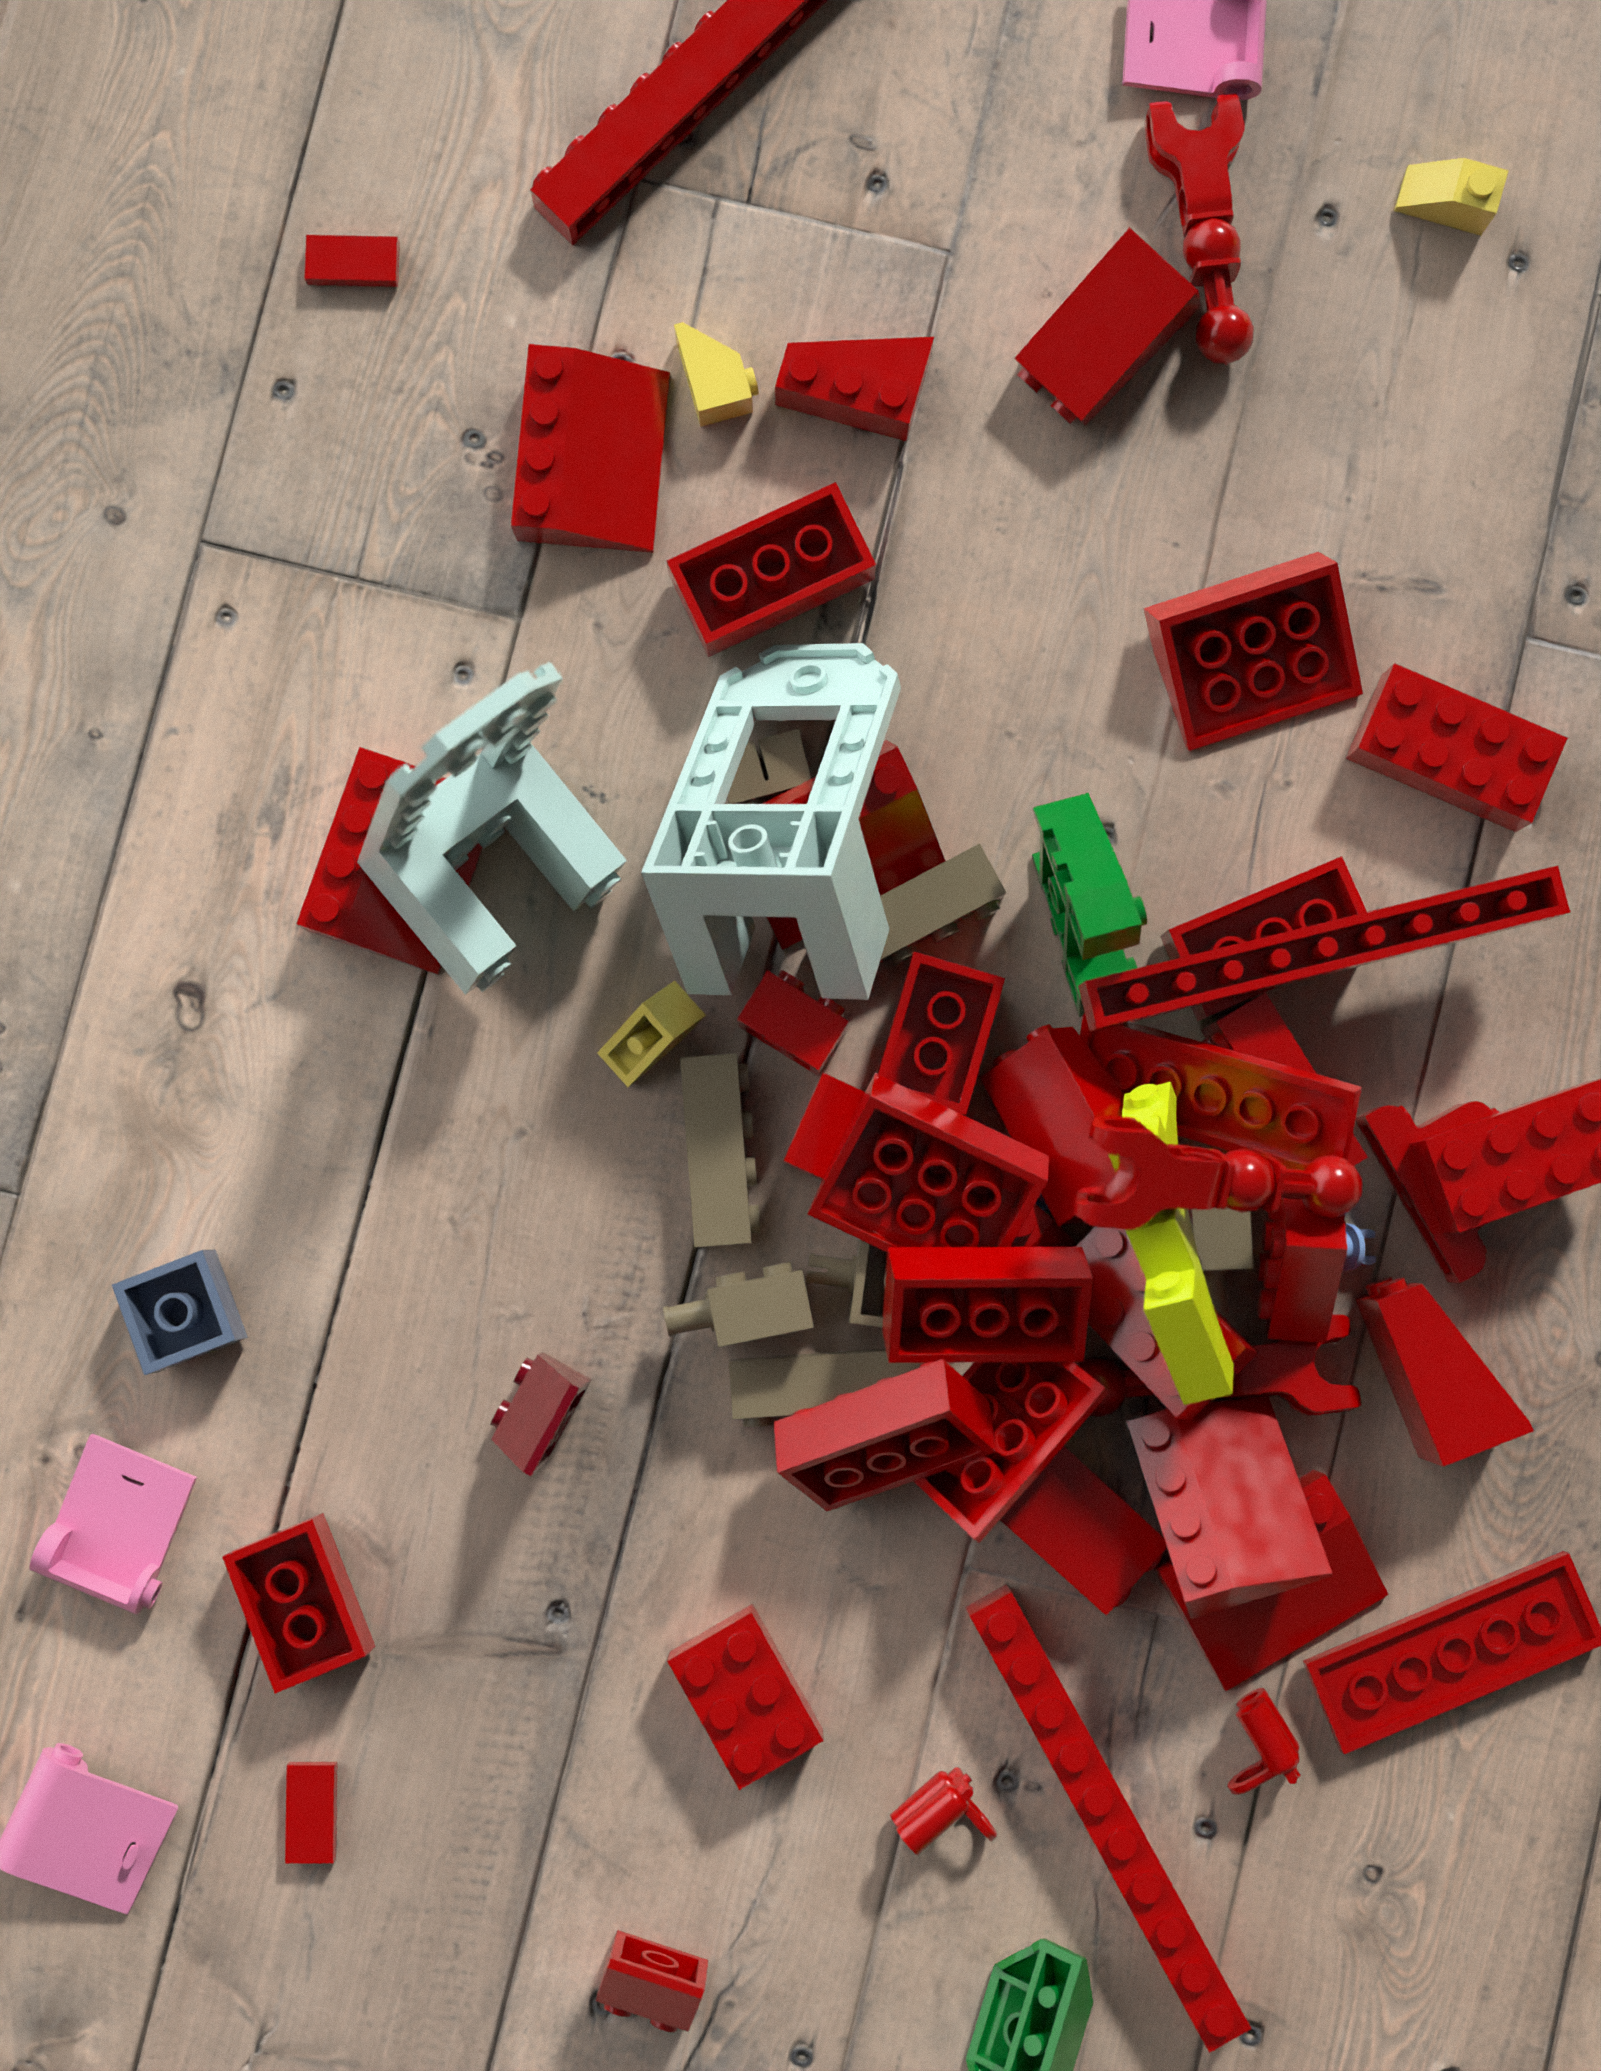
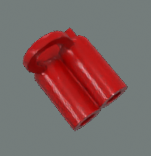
(1271, 1739)
(938, 1807)

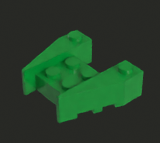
(1085, 893)

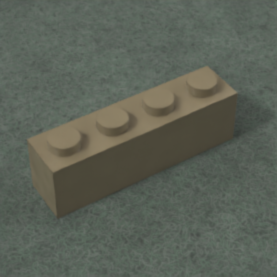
(938, 901)
(717, 1150)
(801, 1381)

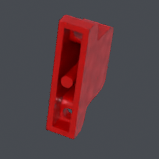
(1389, 1135)

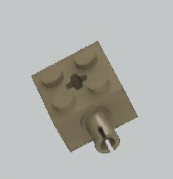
(1222, 1244)
(862, 1276)
(745, 1308)

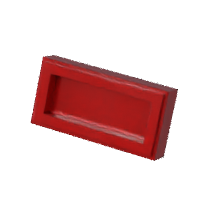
(352, 260)
(311, 1813)

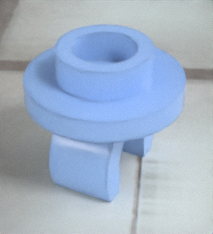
(1356, 1247)

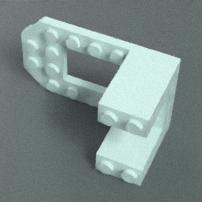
(429, 829)
(802, 861)

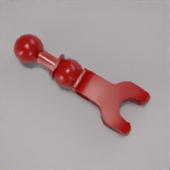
(1211, 246)
(1191, 1177)
(1277, 1370)

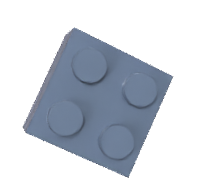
(179, 1311)

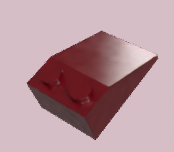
(538, 1412)

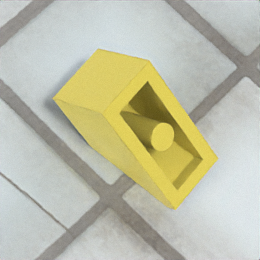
(1452, 193)
(714, 376)
(651, 1033)

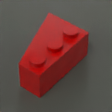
(856, 381)

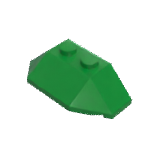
(1033, 2011)

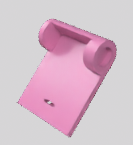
(1195, 46)
(114, 1529)
(77, 1828)

